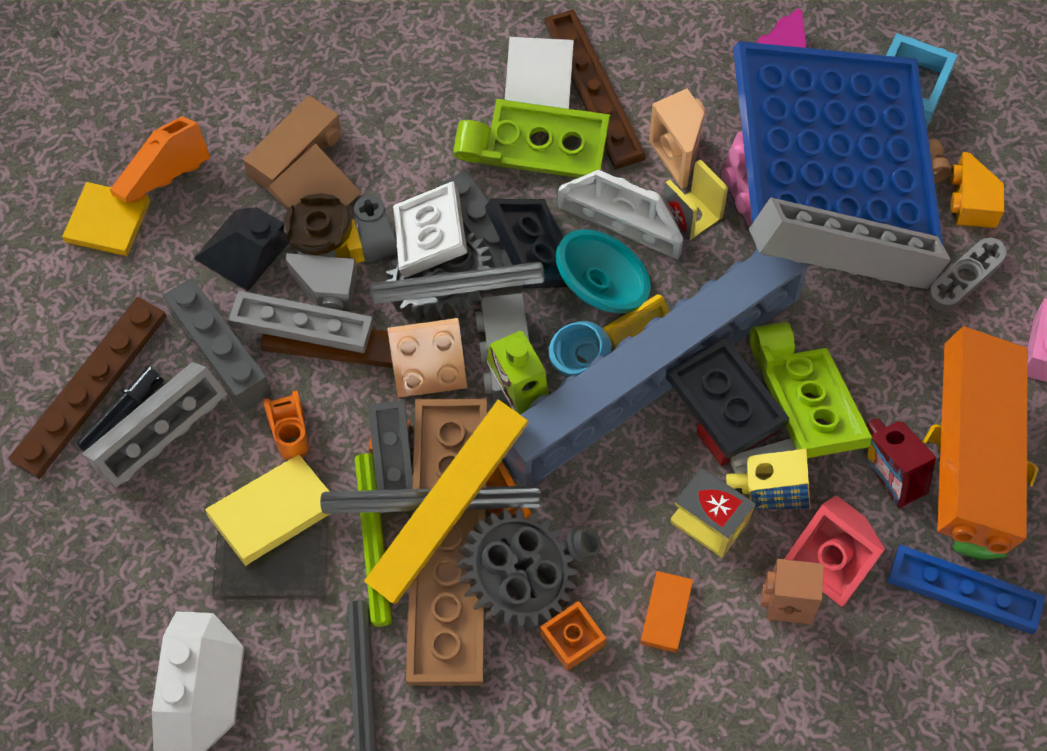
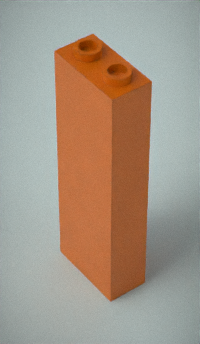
(984, 441)

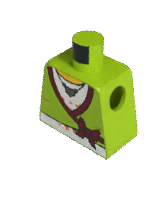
(513, 367)

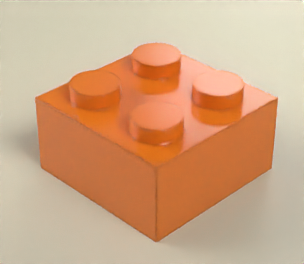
(573, 636)

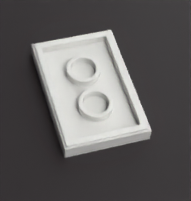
(539, 71)
(429, 229)

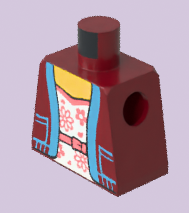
(900, 461)

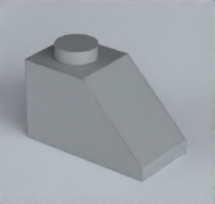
(325, 280)

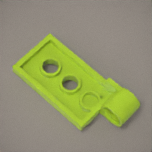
(509, 142)
(813, 372)

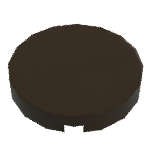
(317, 224)

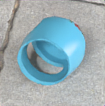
(578, 338)

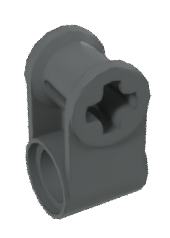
(374, 229)

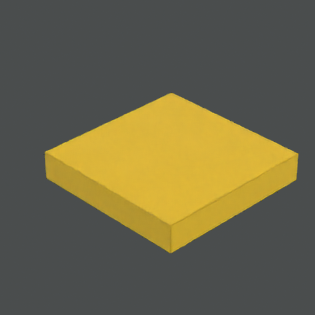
(104, 220)

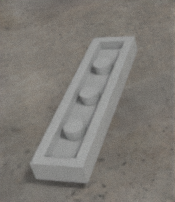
(301, 321)

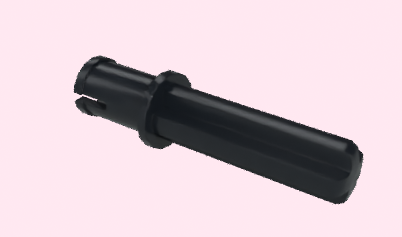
(125, 404)

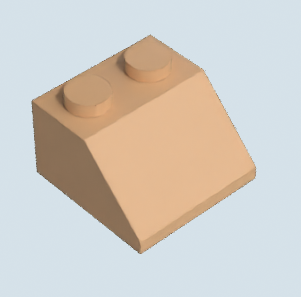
(677, 133)

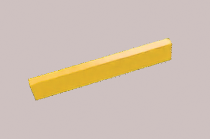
(446, 502)

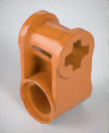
(287, 421)

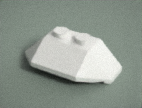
(624, 210)
(196, 683)

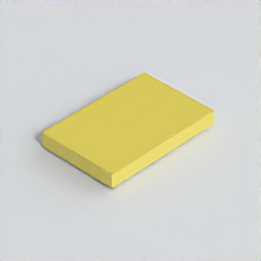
(269, 509)

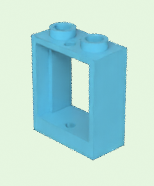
(930, 58)

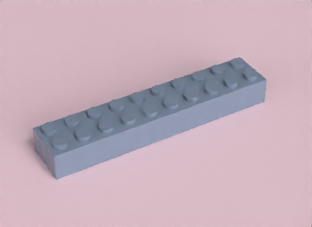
(635, 372)

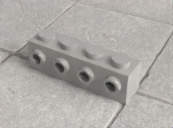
(154, 424)

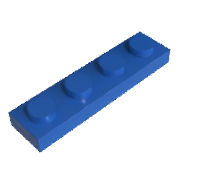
(966, 589)

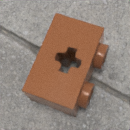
(793, 591)

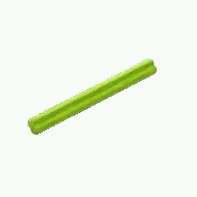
(372, 540)

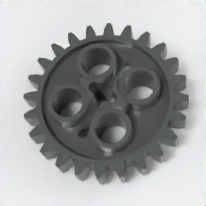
(476, 258)
(490, 581)

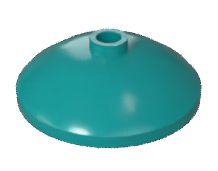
(602, 271)

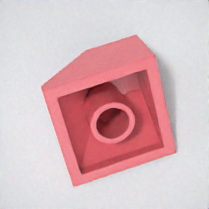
(843, 543)

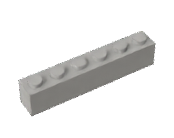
(848, 244)

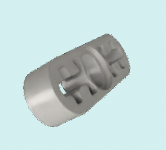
(968, 261)

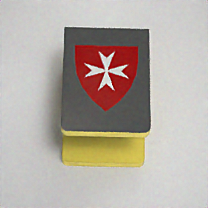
(706, 194)
(712, 512)

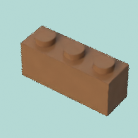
(294, 136)

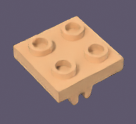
(427, 357)

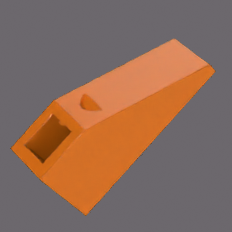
(165, 155)

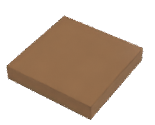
(312, 175)

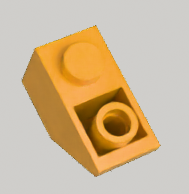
(977, 195)

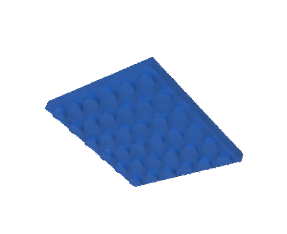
(836, 133)

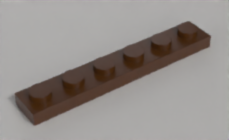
(87, 388)

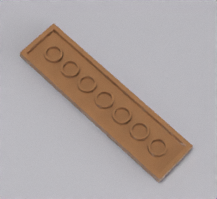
(443, 627)

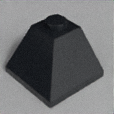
(244, 246)

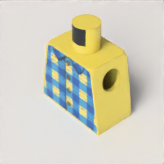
(775, 480)

